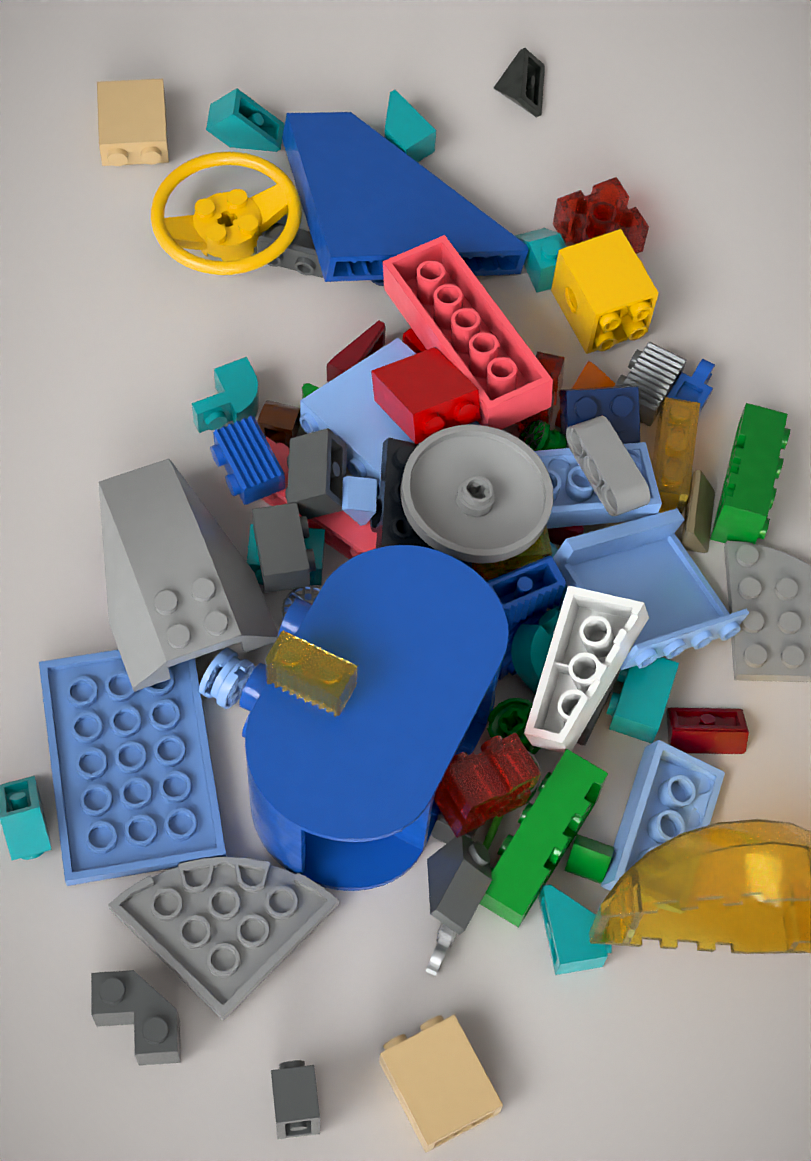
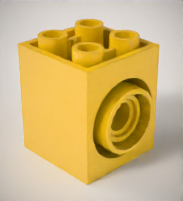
(604, 291)

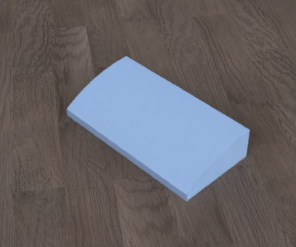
(576, 500)
(666, 799)

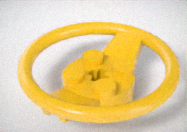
(227, 221)

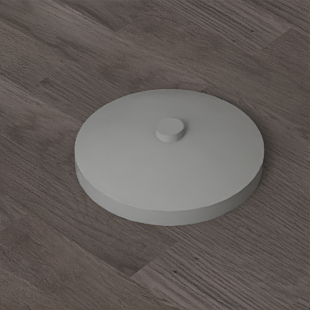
(476, 493)

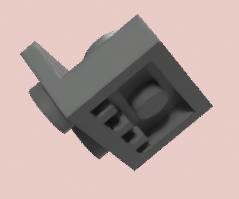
(298, 256)

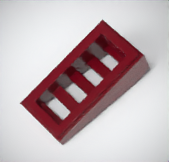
(358, 350)

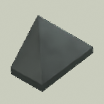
(524, 82)

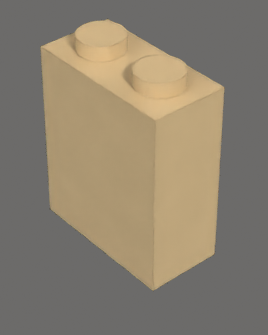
(132, 122)
(439, 1081)

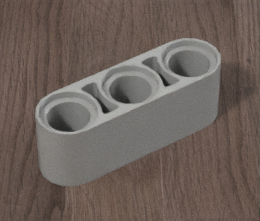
(608, 466)

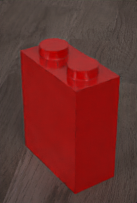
(425, 394)

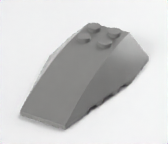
(173, 576)

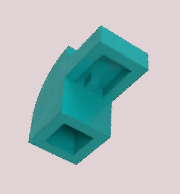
(235, 398)
(531, 648)

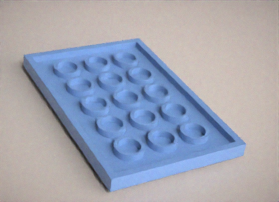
(128, 768)

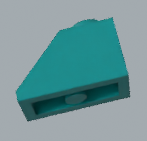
(244, 123)
(408, 129)
(542, 256)
(23, 819)
(568, 933)

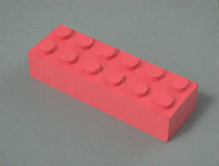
(460, 319)

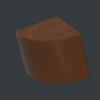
(279, 422)

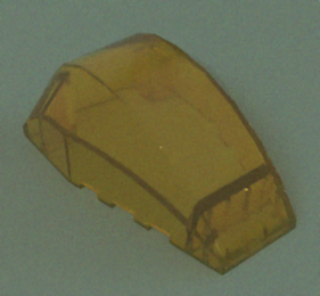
(716, 886)

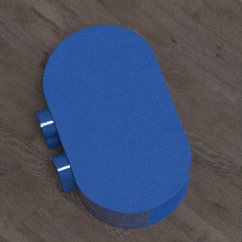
(357, 790)

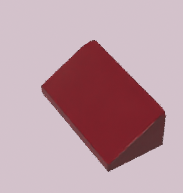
(707, 730)

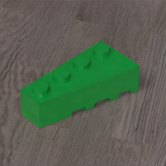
(751, 476)
(543, 836)

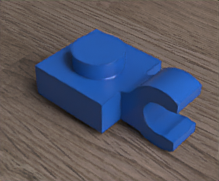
(694, 387)

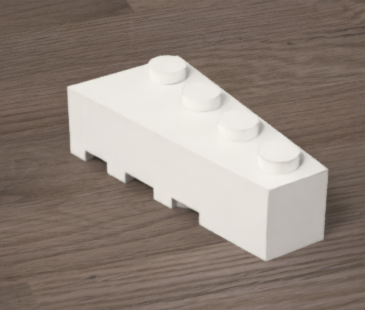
(583, 659)

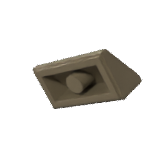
(698, 514)

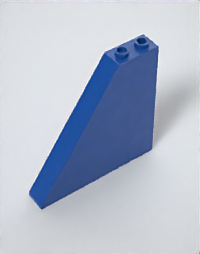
(377, 202)

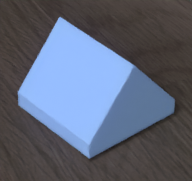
(359, 498)

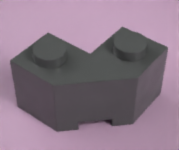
(129, 999)

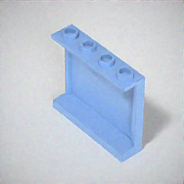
(351, 413)
(651, 566)

